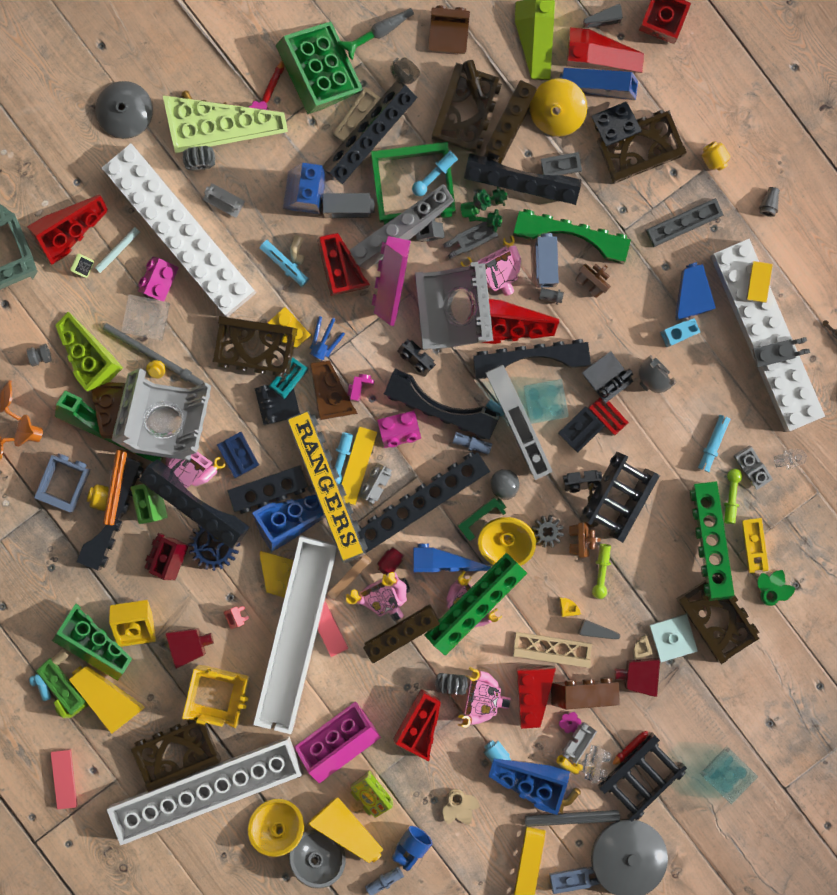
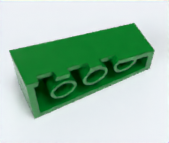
(91, 644)

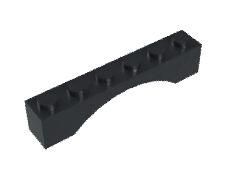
(553, 187)
(571, 355)
(405, 389)
(221, 525)
(95, 551)

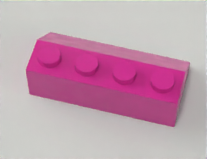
(391, 278)
(337, 742)

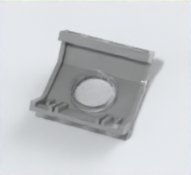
(454, 307)
(160, 417)

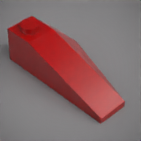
(597, 51)
(62, 229)
(516, 322)

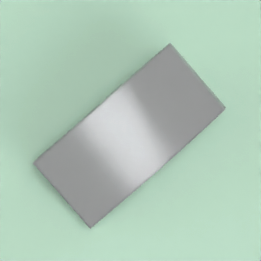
(753, 467)

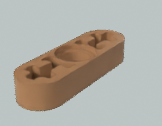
(349, 577)

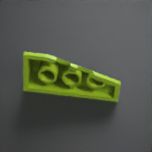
(535, 28)
(89, 358)

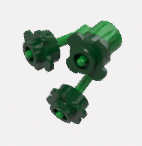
(482, 201)

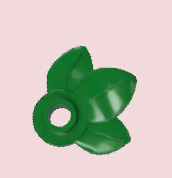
(775, 585)

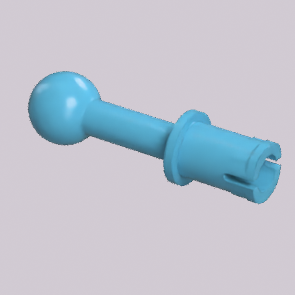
(420, 187)
(343, 449)

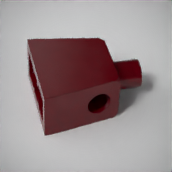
(187, 645)
(640, 676)

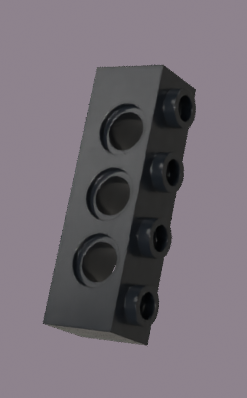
(238, 494)

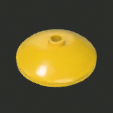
(567, 98)
(495, 544)
(268, 820)

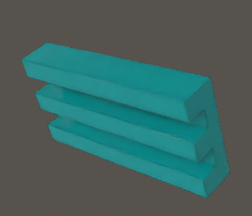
(292, 384)

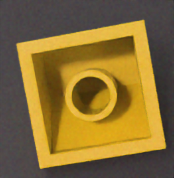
(132, 623)

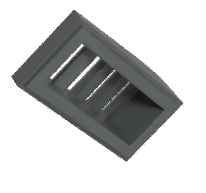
(606, 17)
(594, 630)

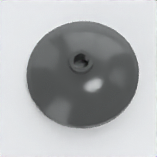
(126, 122)
(329, 860)

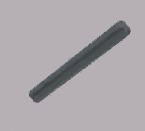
(572, 818)

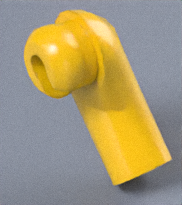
(565, 764)

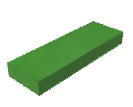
(61, 686)

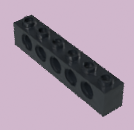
(369, 132)

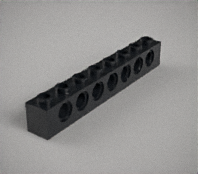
(479, 470)

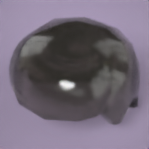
(404, 71)

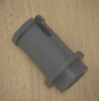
(551, 295)

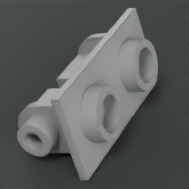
(223, 200)
(370, 490)
(577, 746)

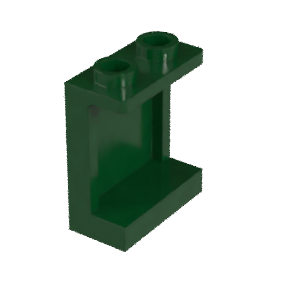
(479, 513)

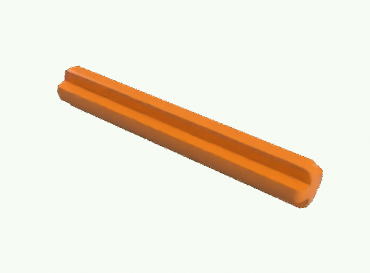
(115, 486)

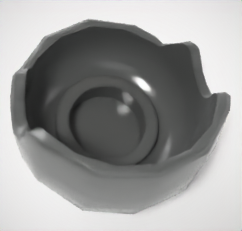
(505, 484)

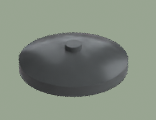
(629, 858)

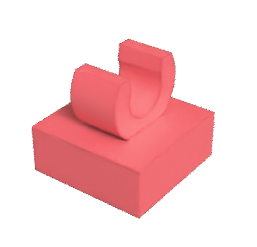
(234, 617)

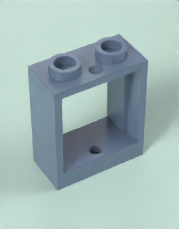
(546, 261)
(53, 500)

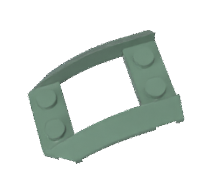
(20, 268)

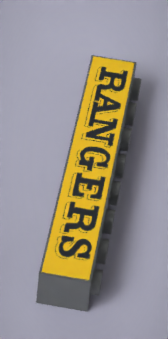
(327, 487)

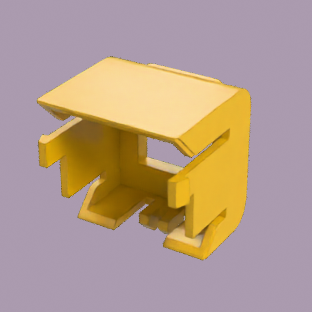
(213, 715)

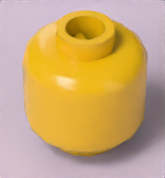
(715, 156)
(98, 497)

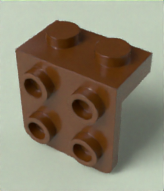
(449, 30)

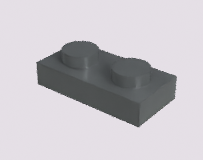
(561, 164)

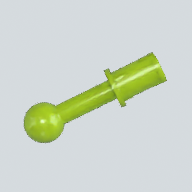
(734, 477)
(600, 591)

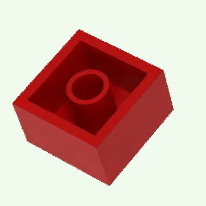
(665, 19)

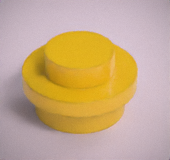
(155, 369)

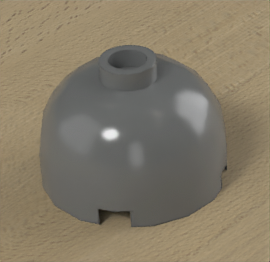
(655, 376)

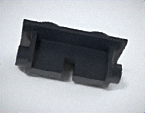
(409, 352)
(575, 483)

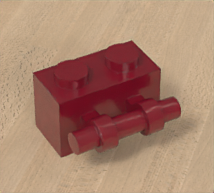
(165, 557)

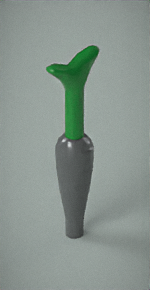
(378, 31)

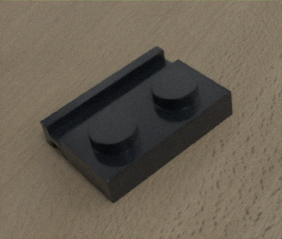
(581, 429)

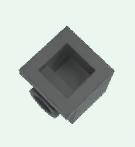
(431, 232)

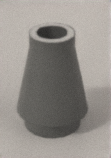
(769, 205)

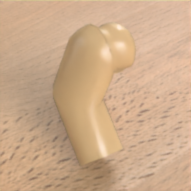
(294, 250)
(60, 656)

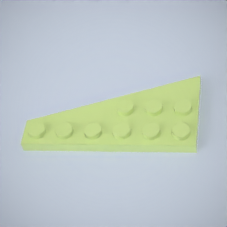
(215, 124)

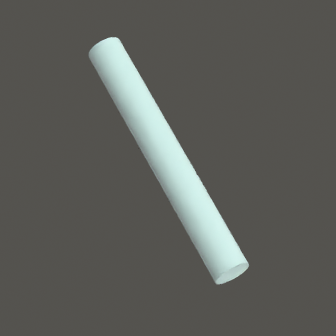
(117, 250)

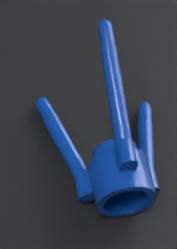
(320, 349)

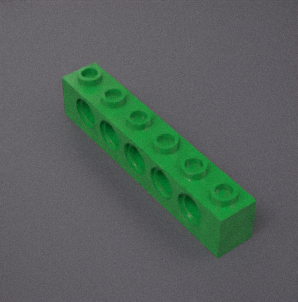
(711, 493)
(476, 604)

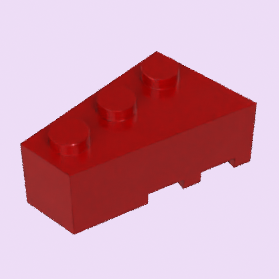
(339, 266)
(533, 693)
(419, 724)

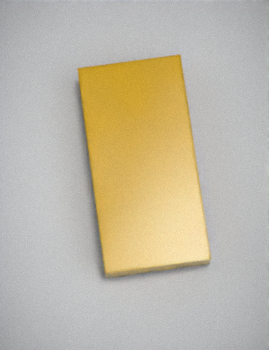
(759, 282)

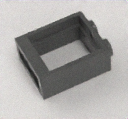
(348, 205)

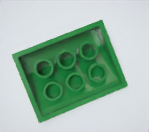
(318, 67)

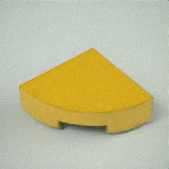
(568, 607)

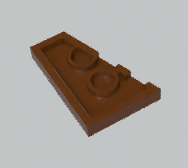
(329, 393)
(107, 404)

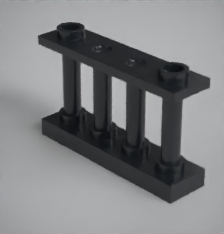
(634, 504)
(637, 758)

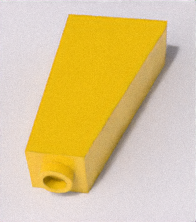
(106, 699)
(343, 828)

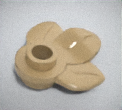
(461, 809)

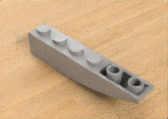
(403, 226)
(519, 422)

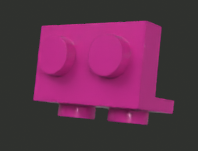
(157, 278)
(355, 389)
(399, 429)

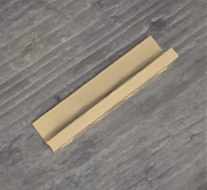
(552, 657)

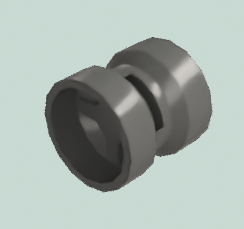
(42, 354)

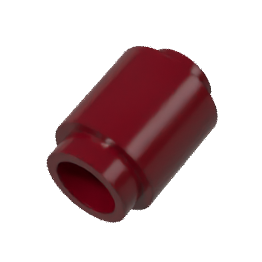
(390, 561)

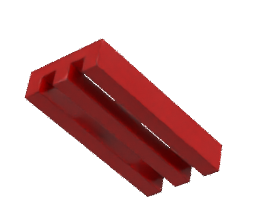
(615, 411)

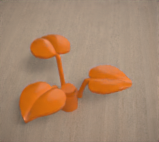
(25, 430)

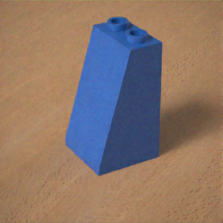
(305, 188)

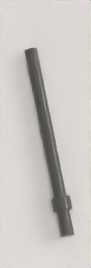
(184, 374)

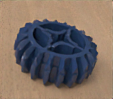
(198, 549)

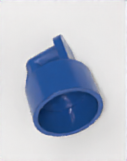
(416, 843)

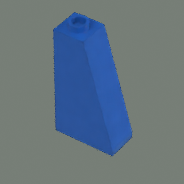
(603, 82)

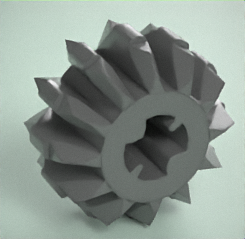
(199, 158)
(554, 531)
(451, 683)

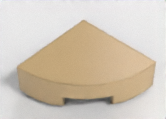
(642, 648)

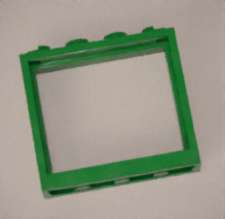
(409, 152)

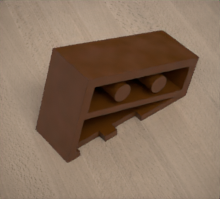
(585, 693)

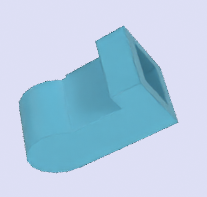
(679, 332)

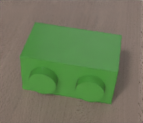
(148, 504)

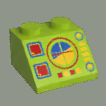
(372, 795)

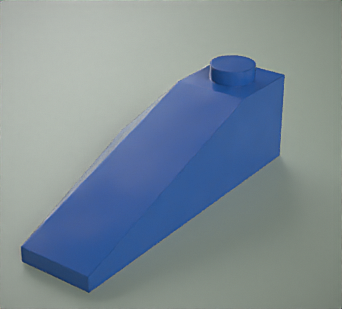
(287, 520)
(434, 560)
(536, 782)

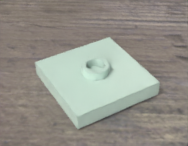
(673, 638)

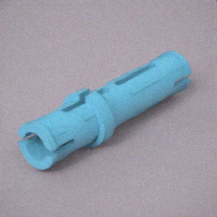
(267, 248)
(714, 443)

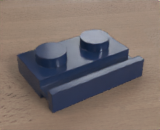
(238, 454)

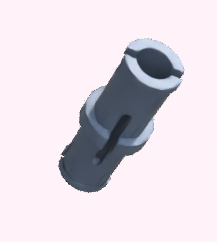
(472, 443)
(384, 881)

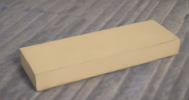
(356, 114)

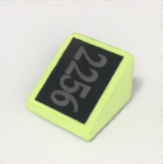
(82, 265)

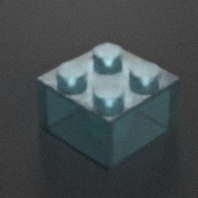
(545, 401)
(729, 775)

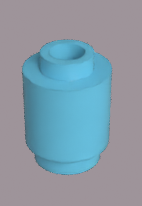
(496, 751)

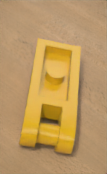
(755, 544)

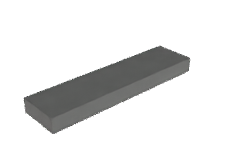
(684, 222)

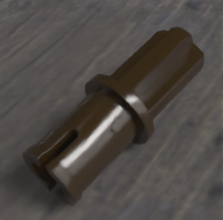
(473, 79)

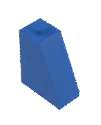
(694, 292)

